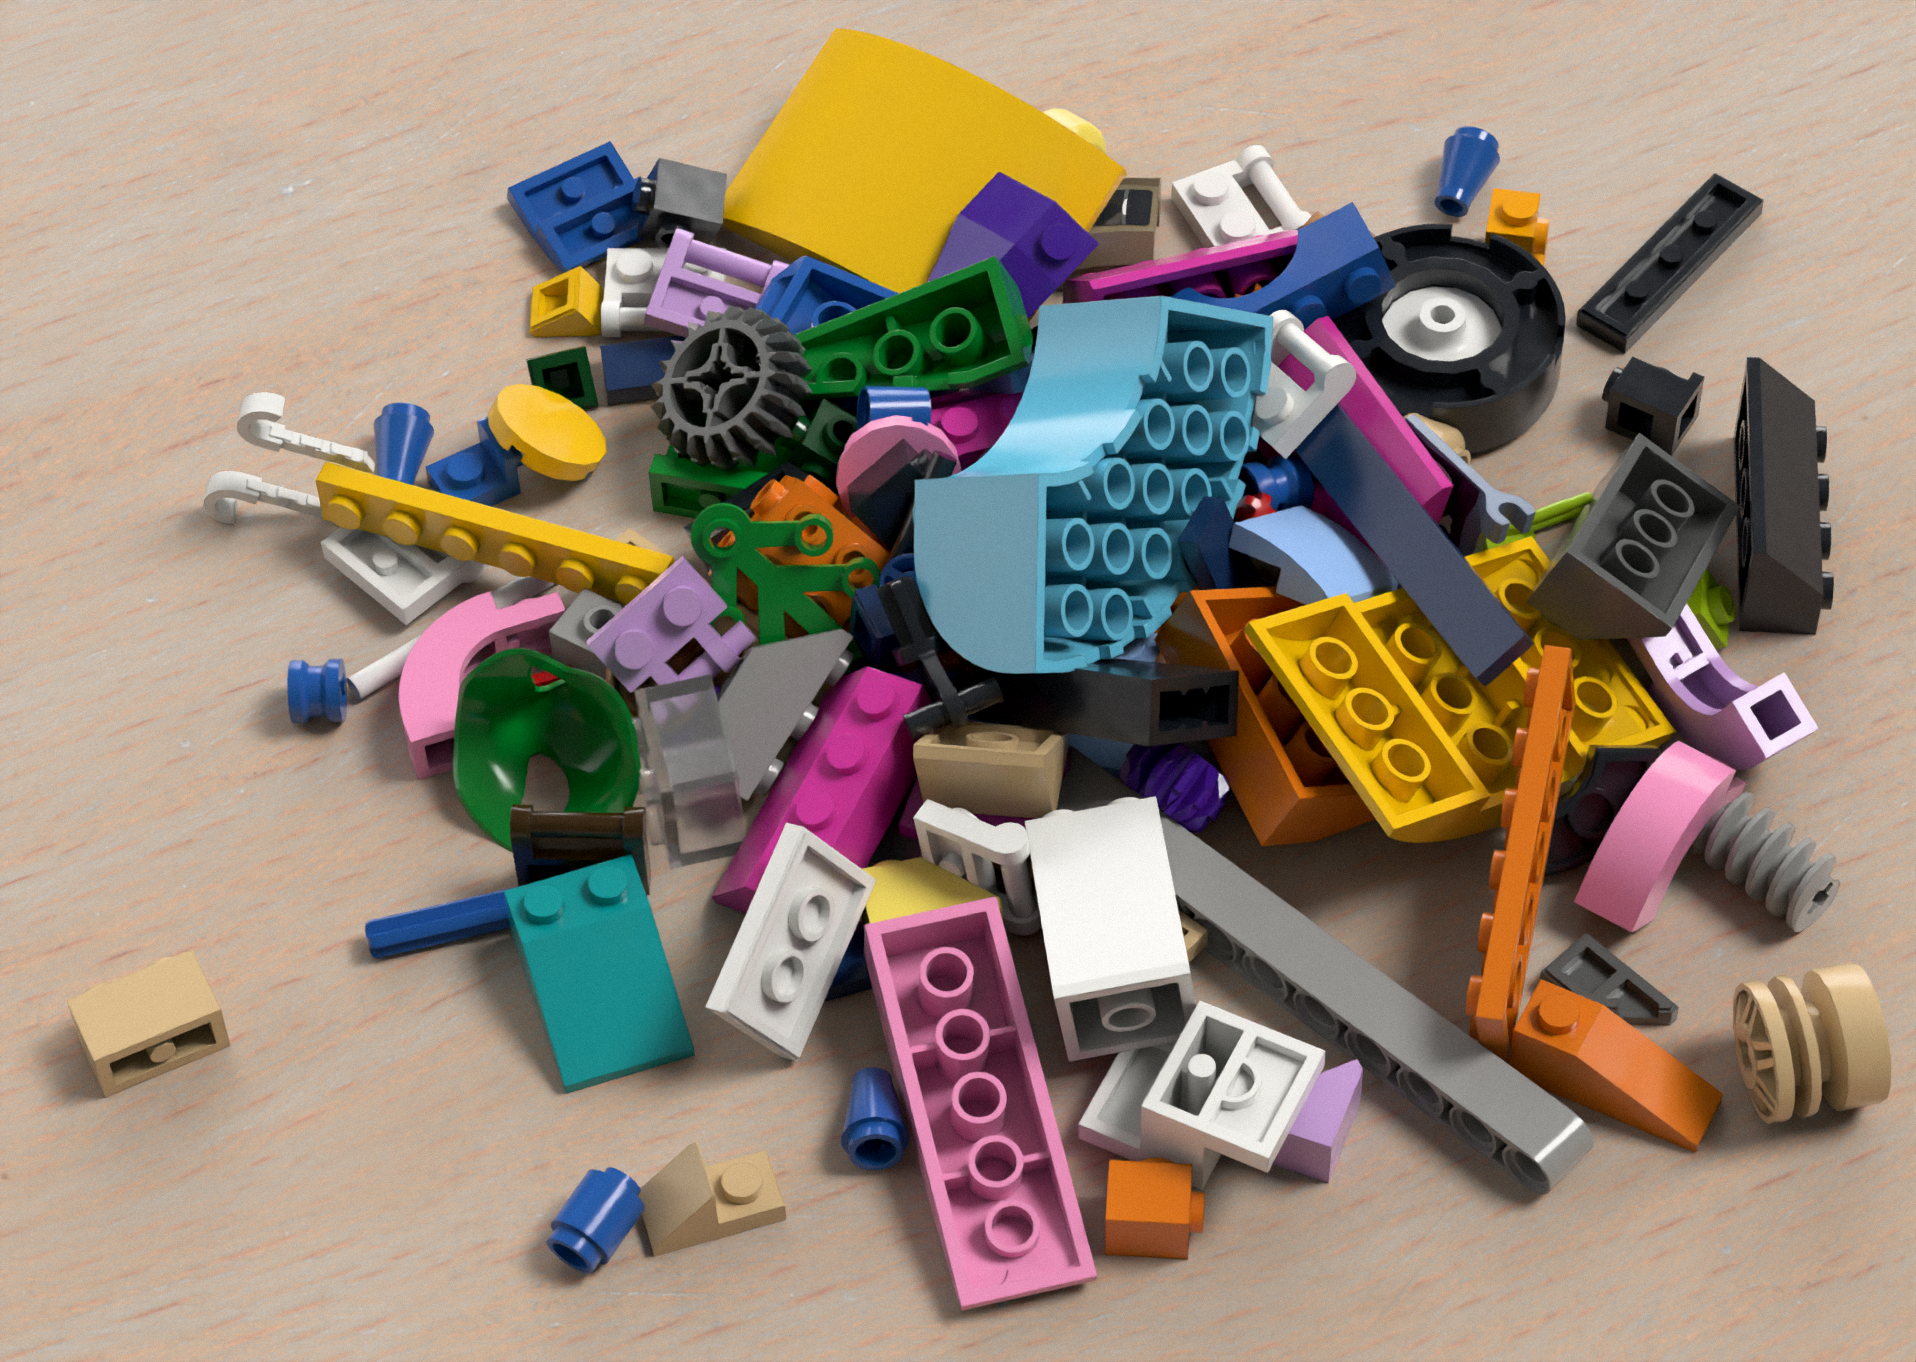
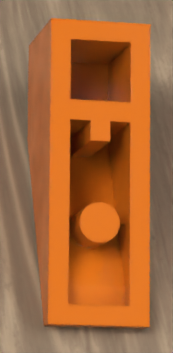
(1610, 1067)

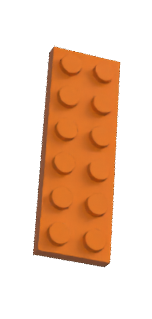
(1520, 869)

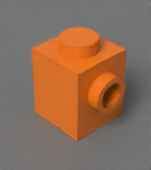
(1151, 1209)

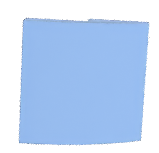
(1314, 556)

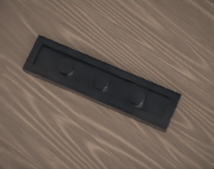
(1669, 263)

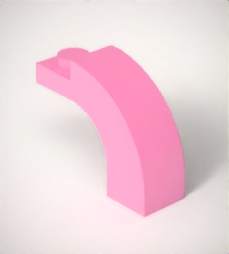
(448, 654)
(1654, 834)

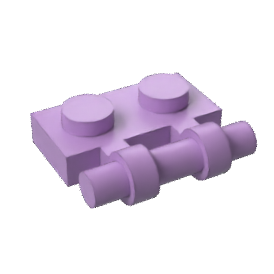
(661, 623)

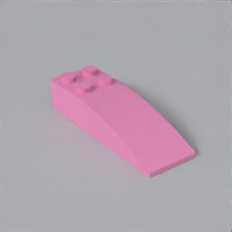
(977, 1103)

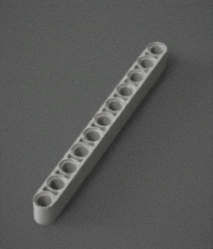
(1358, 1005)

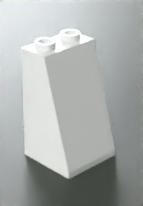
(1111, 927)

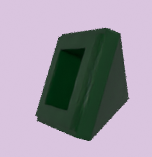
(565, 374)

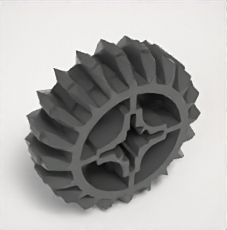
(719, 376)

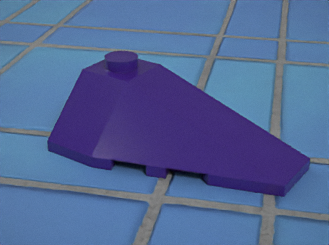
(1027, 235)

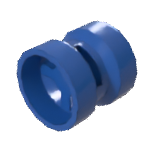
(1283, 479)

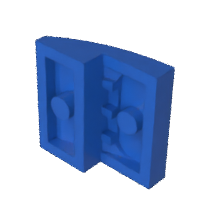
(579, 208)

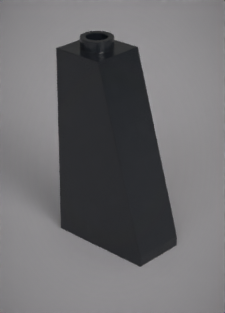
(1121, 701)

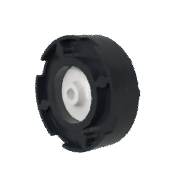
(1463, 334)

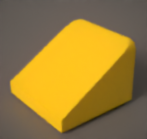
(567, 306)

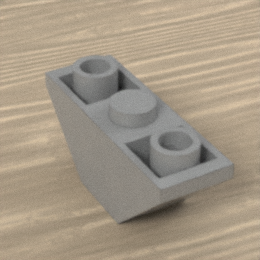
(772, 699)

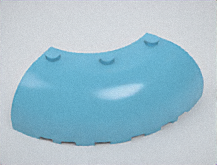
(1076, 512)

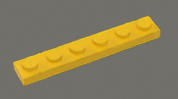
(486, 534)

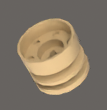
(1812, 1042)

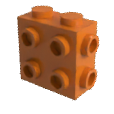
(852, 539)

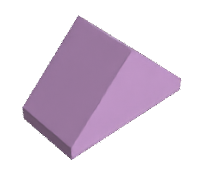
(1323, 1123)

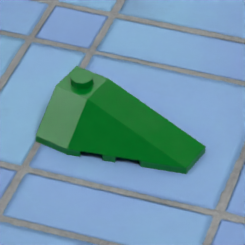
(930, 336)

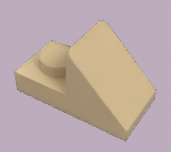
(705, 1203)

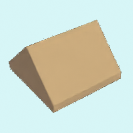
(992, 768)

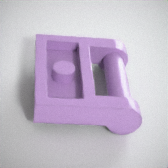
(687, 296)

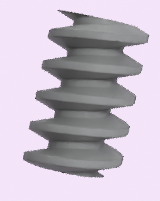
(1768, 863)

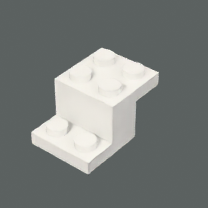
(1207, 1095)

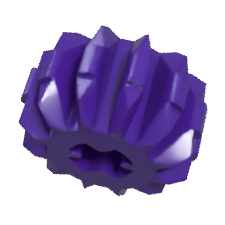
(1180, 779)

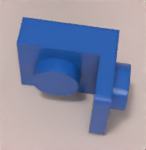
(480, 472)

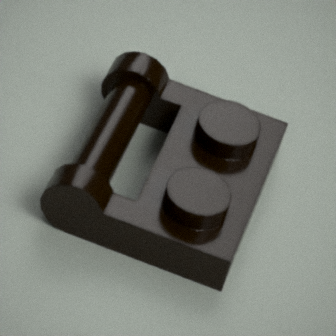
(563, 842)

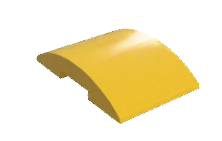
(887, 154)
(1414, 722)

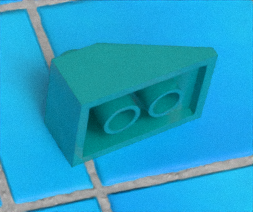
(598, 973)

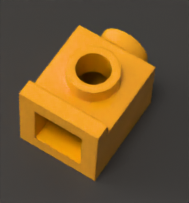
(1516, 219)

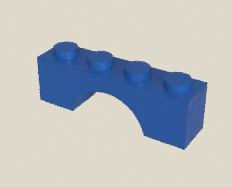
(1329, 274)

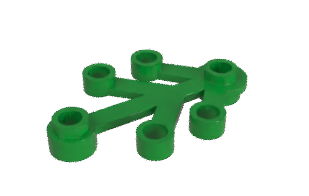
(778, 586)

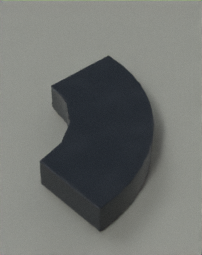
(1594, 802)

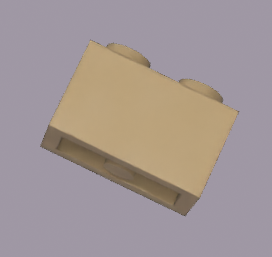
(148, 1022)

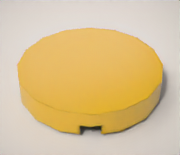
(548, 430)

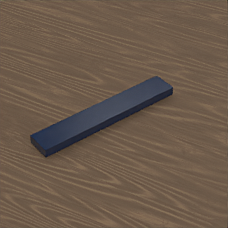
(1413, 546)

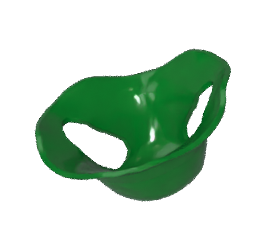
(571, 721)

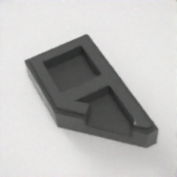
(1602, 977)

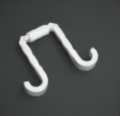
(253, 426)

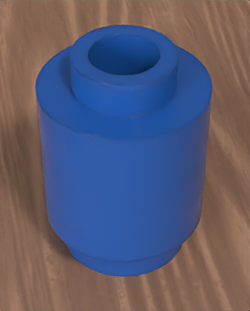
(595, 1219)

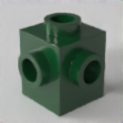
(819, 442)

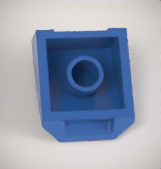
(816, 293)

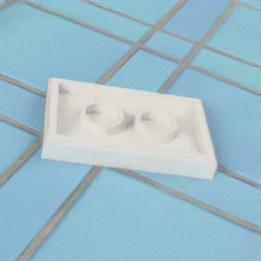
(791, 942)

